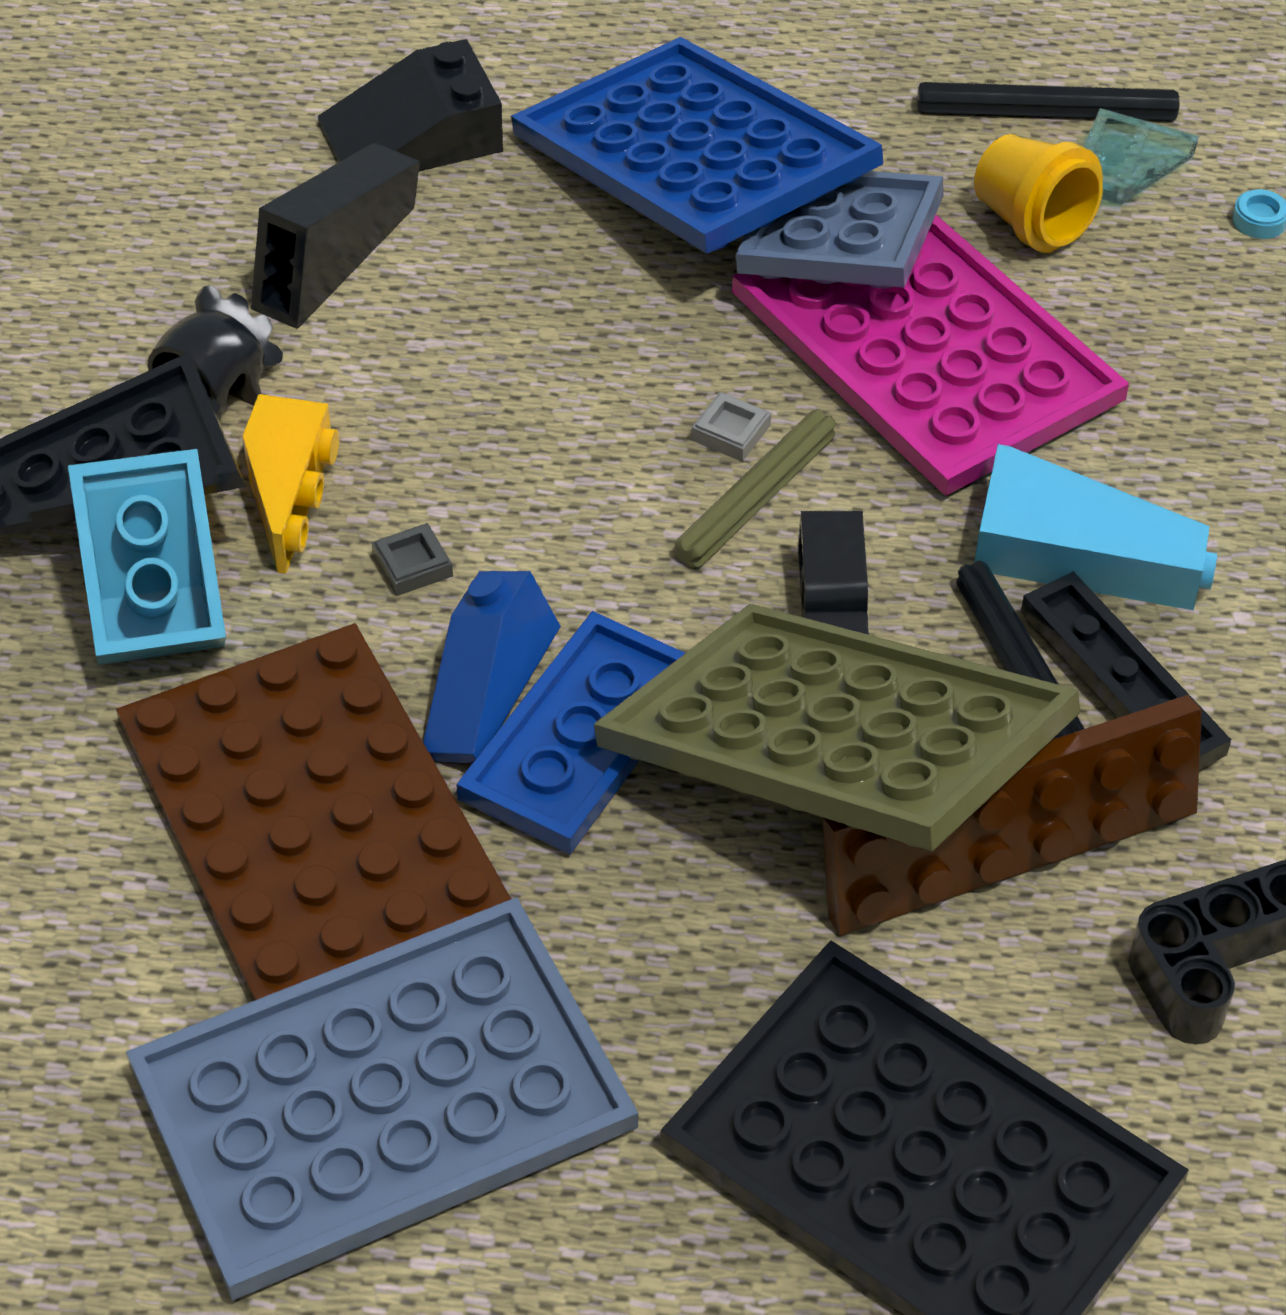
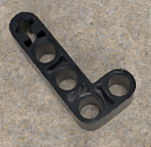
(1204, 949)

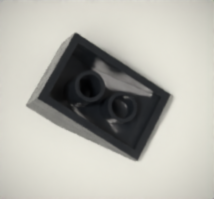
(425, 106)

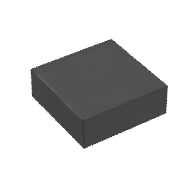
(412, 559)

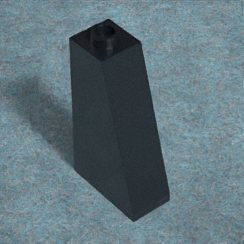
(327, 229)

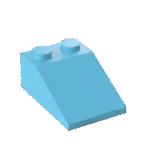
(147, 556)

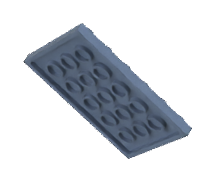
(378, 1095)

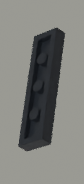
(1110, 656)

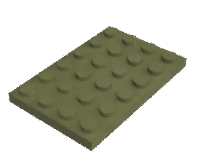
(840, 724)

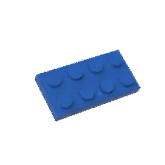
(545, 758)

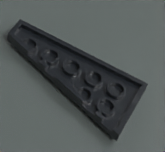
(140, 417)

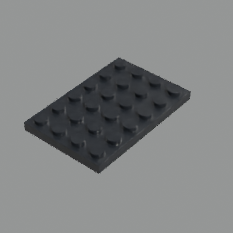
(921, 1152)

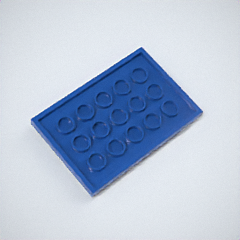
(697, 143)

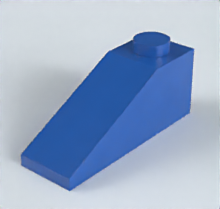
(487, 661)

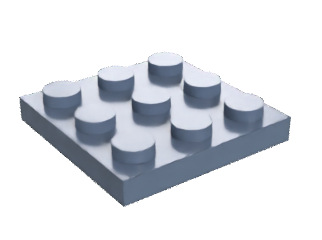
(849, 235)

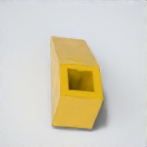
(285, 459)

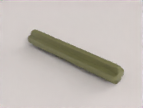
(754, 489)

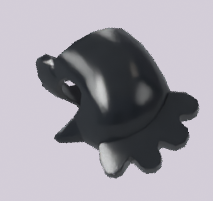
(224, 345)

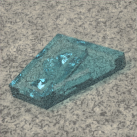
(1135, 153)

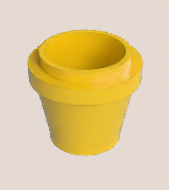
(1040, 189)

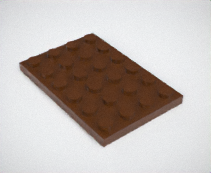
(308, 810)

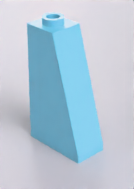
(1057, 522)

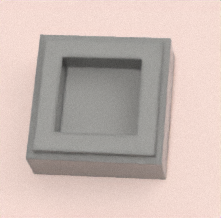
(731, 426)

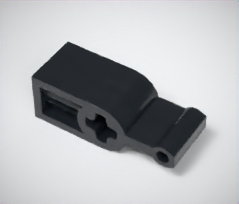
(833, 568)

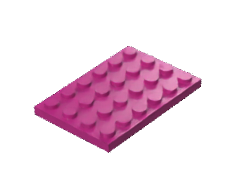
(943, 361)

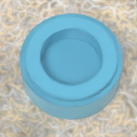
(1260, 214)

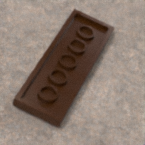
(1059, 804)

